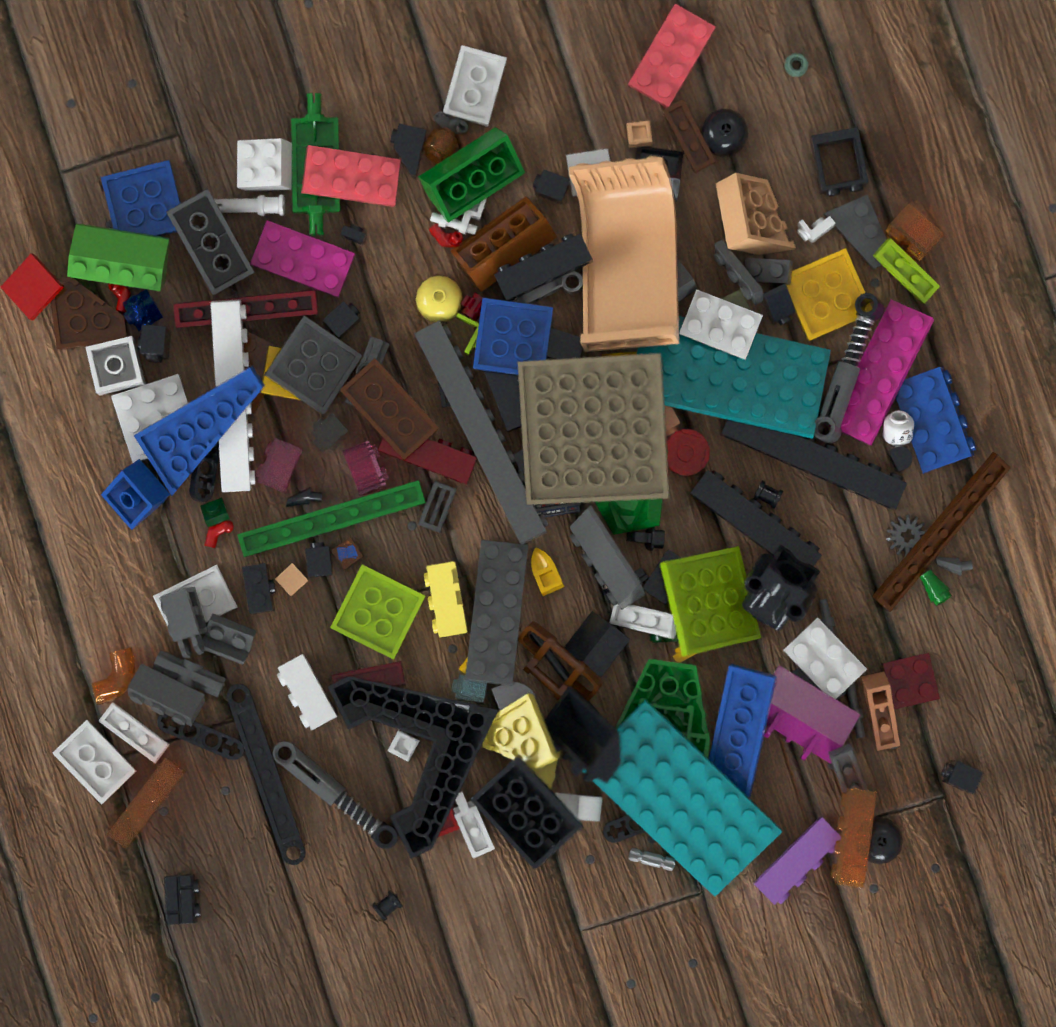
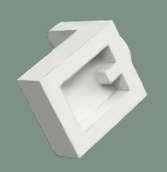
(820, 227)

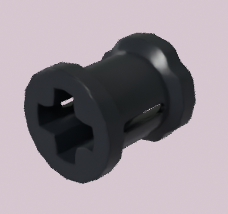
(768, 494)
(387, 905)

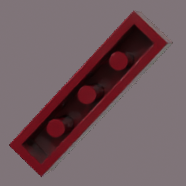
(439, 459)

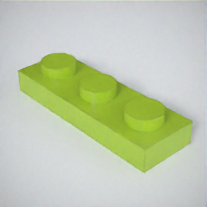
(906, 270)

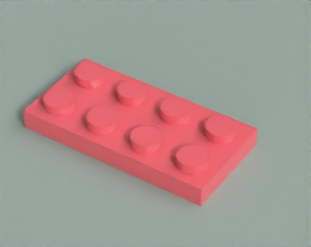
(671, 56)
(350, 176)

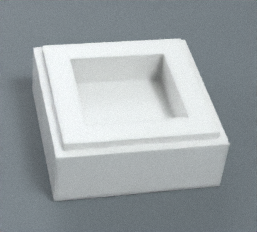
(403, 745)

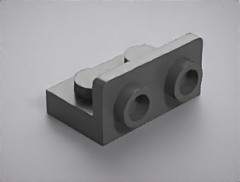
(228, 639)

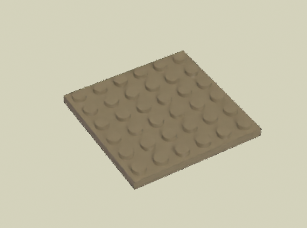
(594, 429)

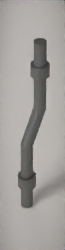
(851, 690)

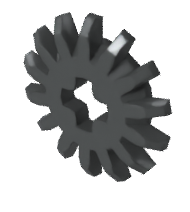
(901, 527)

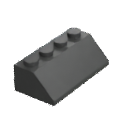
(606, 558)

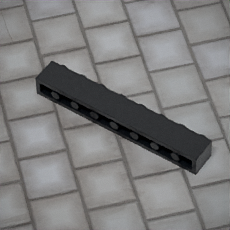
(820, 462)

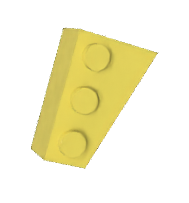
(445, 599)

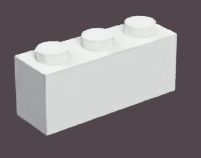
(306, 692)

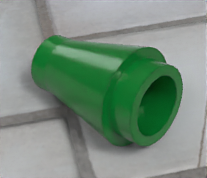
(935, 588)

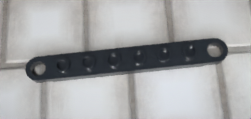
(266, 774)

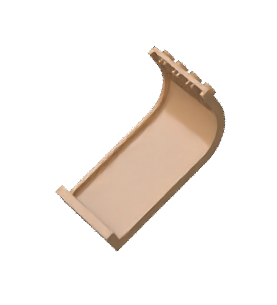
(633, 247)

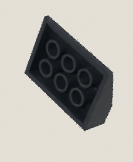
(526, 812)

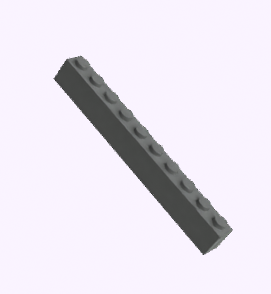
(480, 432)

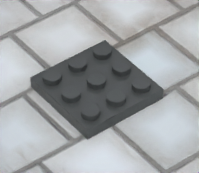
(313, 365)

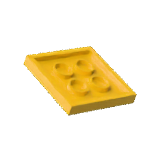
(826, 294)

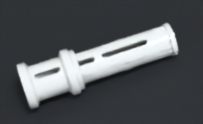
(261, 205)

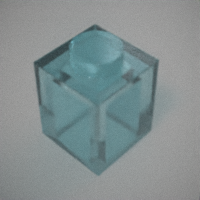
(469, 689)

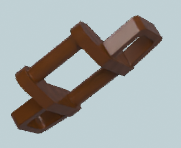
(539, 654)

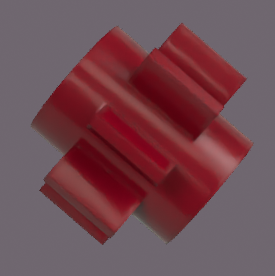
(472, 306)

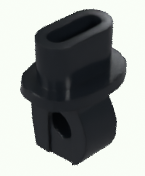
(651, 538)

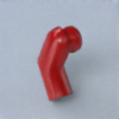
(446, 239)
(122, 293)
(216, 530)

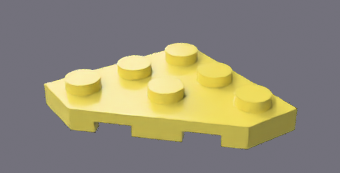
(521, 732)

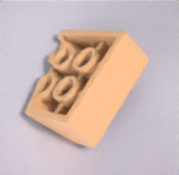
(751, 216)

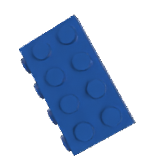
(938, 426)

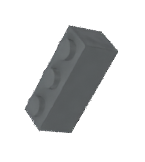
(165, 695)

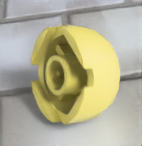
(439, 299)

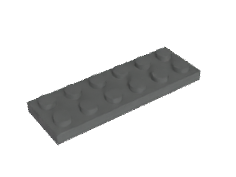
(496, 612)

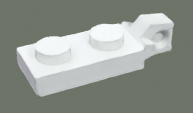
(472, 827)

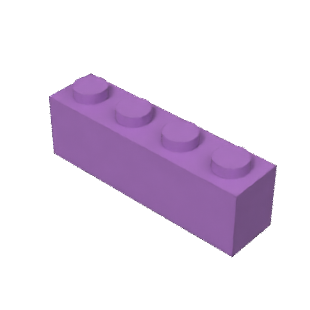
(797, 860)

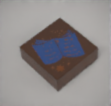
(347, 553)

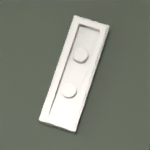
(644, 620)
(134, 732)

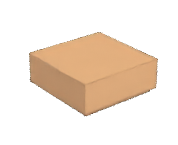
(639, 134)
(291, 579)

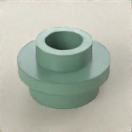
(796, 57)

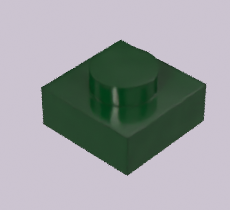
(214, 512)

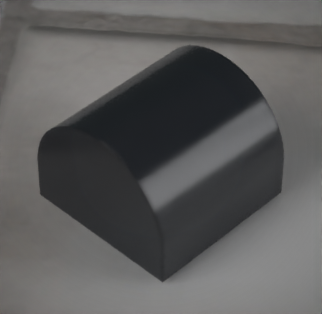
(900, 458)

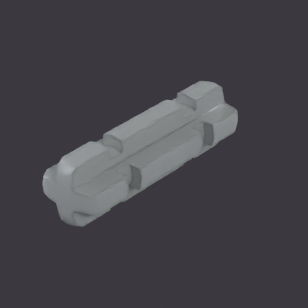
(651, 859)

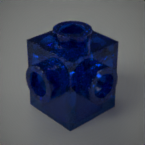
(141, 310)

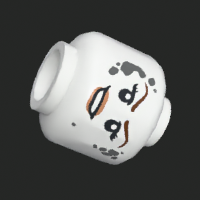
(898, 428)

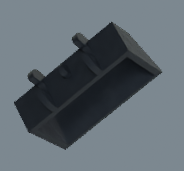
(585, 736)

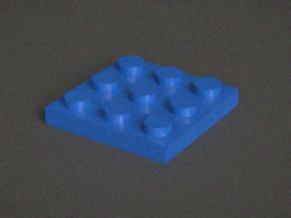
(141, 198)
(511, 334)

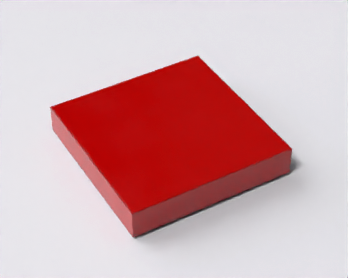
(32, 286)

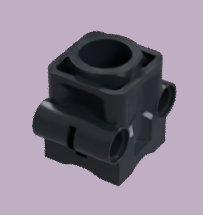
(780, 588)

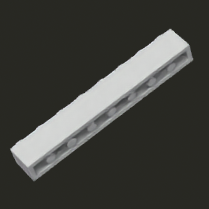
(228, 362)

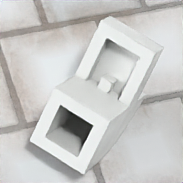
(582, 806)

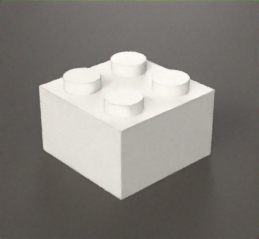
(264, 165)
(115, 365)

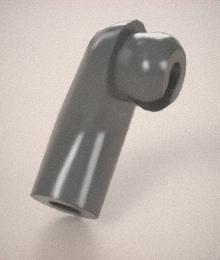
(457, 125)

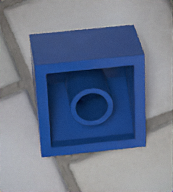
(135, 494)

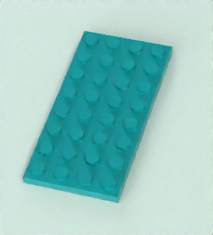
(771, 389)
(686, 801)

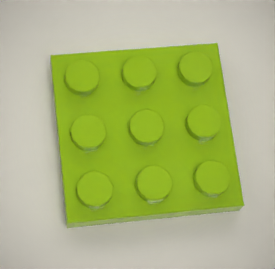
(378, 612)

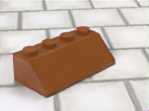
(503, 241)

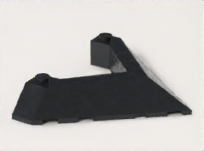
(456, 736)

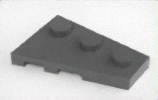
(860, 227)

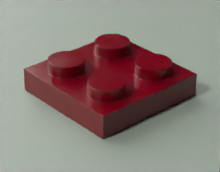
(911, 680)

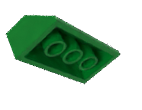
(472, 174)

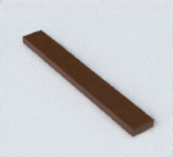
(941, 532)

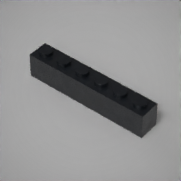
(750, 519)

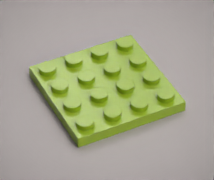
(708, 600)

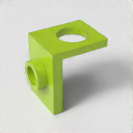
(472, 344)

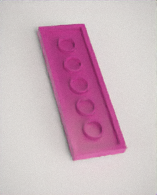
(884, 369)

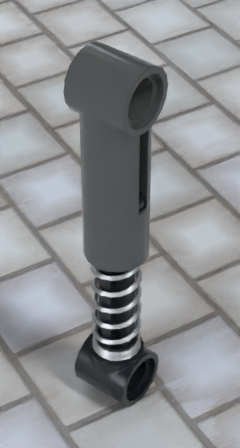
(847, 371)
(332, 792)

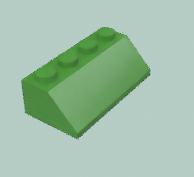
(118, 257)

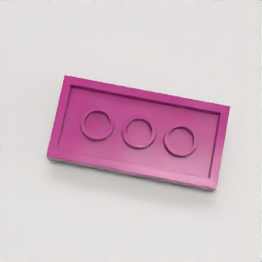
(302, 259)

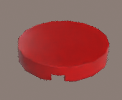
(687, 452)

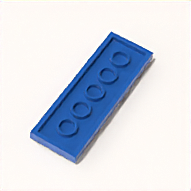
(742, 724)

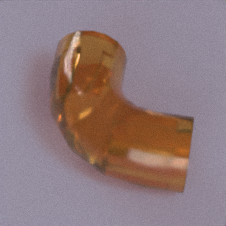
(119, 679)

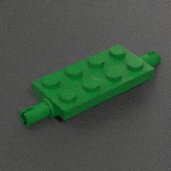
(314, 131)

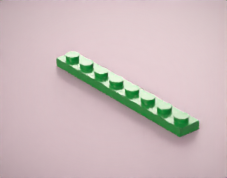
(331, 518)

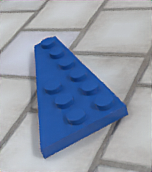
(189, 433)

